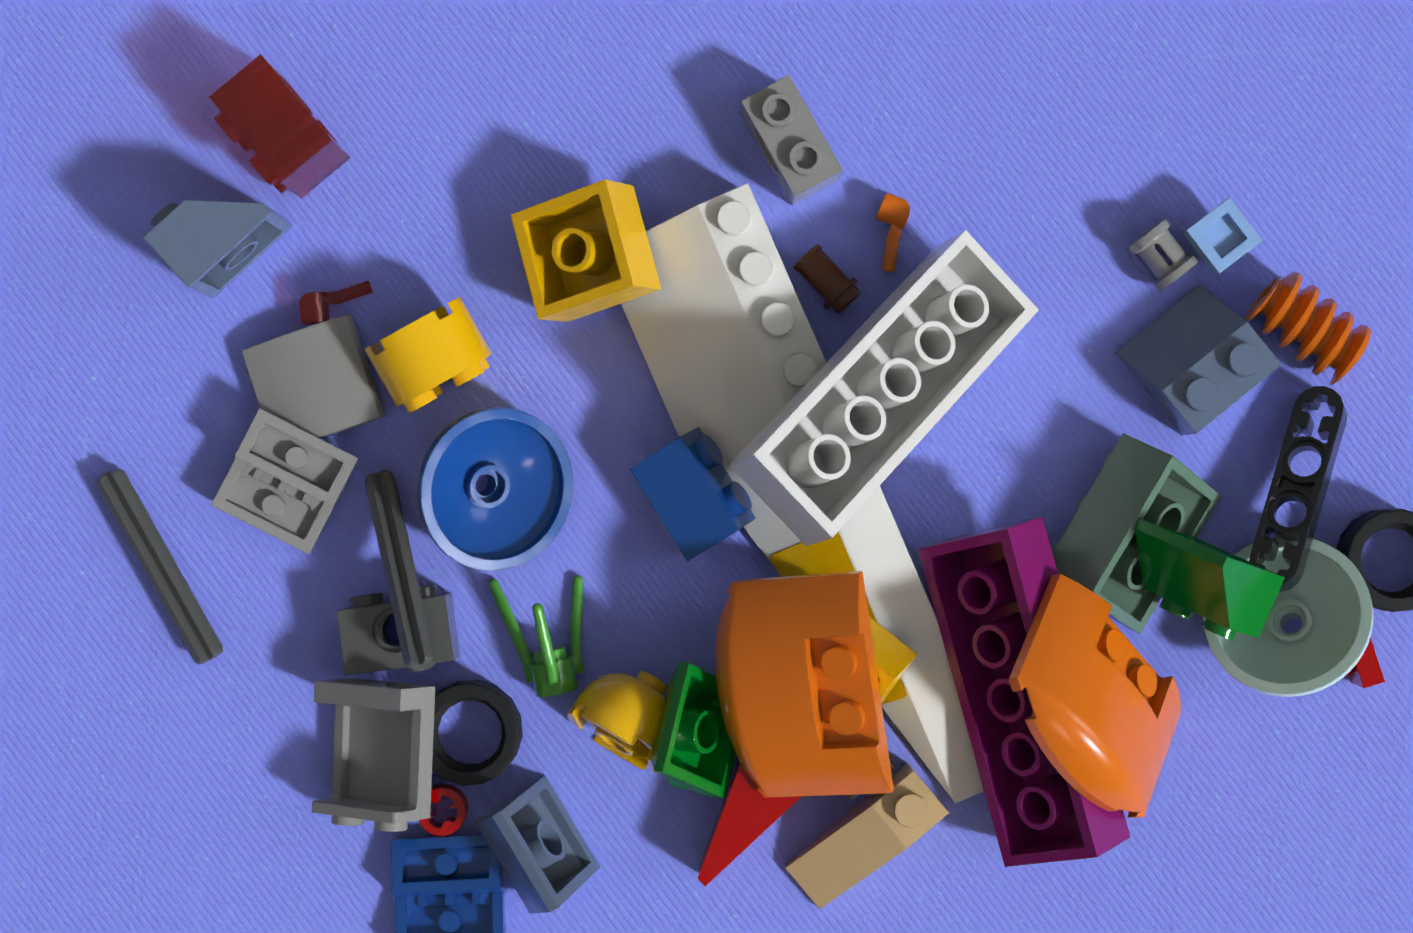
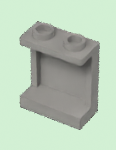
(379, 752)

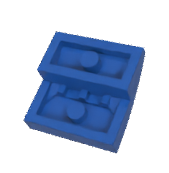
(447, 886)

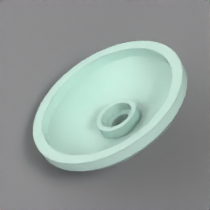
(1333, 634)

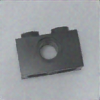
(364, 635)

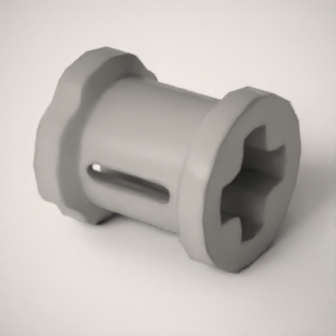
(1163, 238)

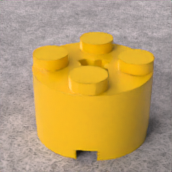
(430, 354)

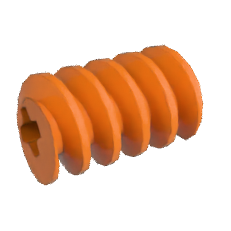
(1310, 325)

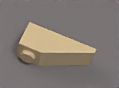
(867, 838)

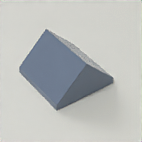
(538, 846)

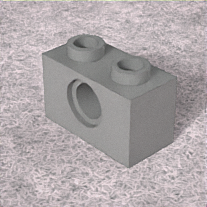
(790, 140)

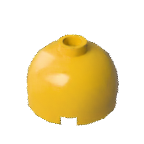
(624, 714)

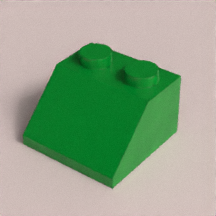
(1205, 581)

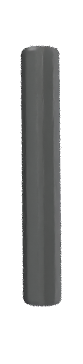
(159, 566)
(400, 572)

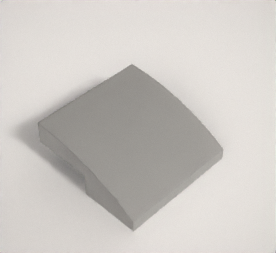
(315, 378)
(284, 481)

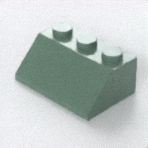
(1101, 538)

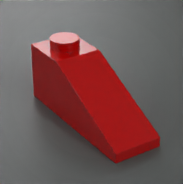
(739, 823)

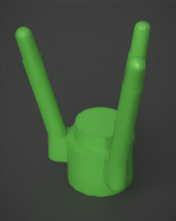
(553, 669)

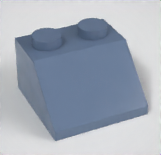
(213, 239)
(1197, 360)

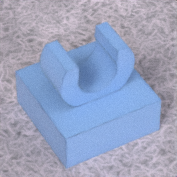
(1222, 236)

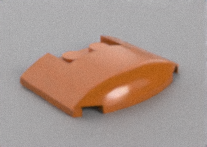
(802, 686)
(1095, 700)

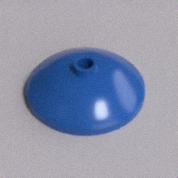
(524, 495)

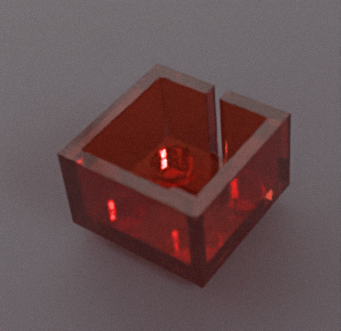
(274, 121)

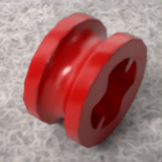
(451, 824)

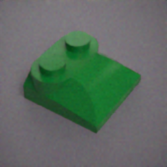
(692, 736)

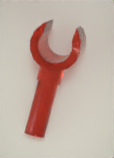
(315, 305)

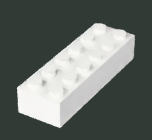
(884, 389)

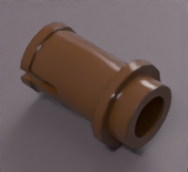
(827, 279)

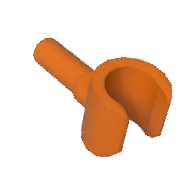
(895, 213)

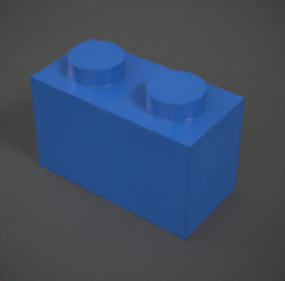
(693, 493)

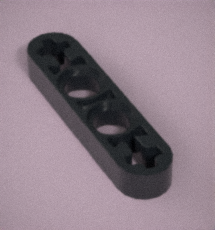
(1305, 489)

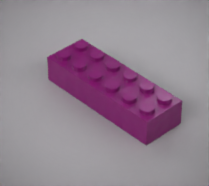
(984, 603)

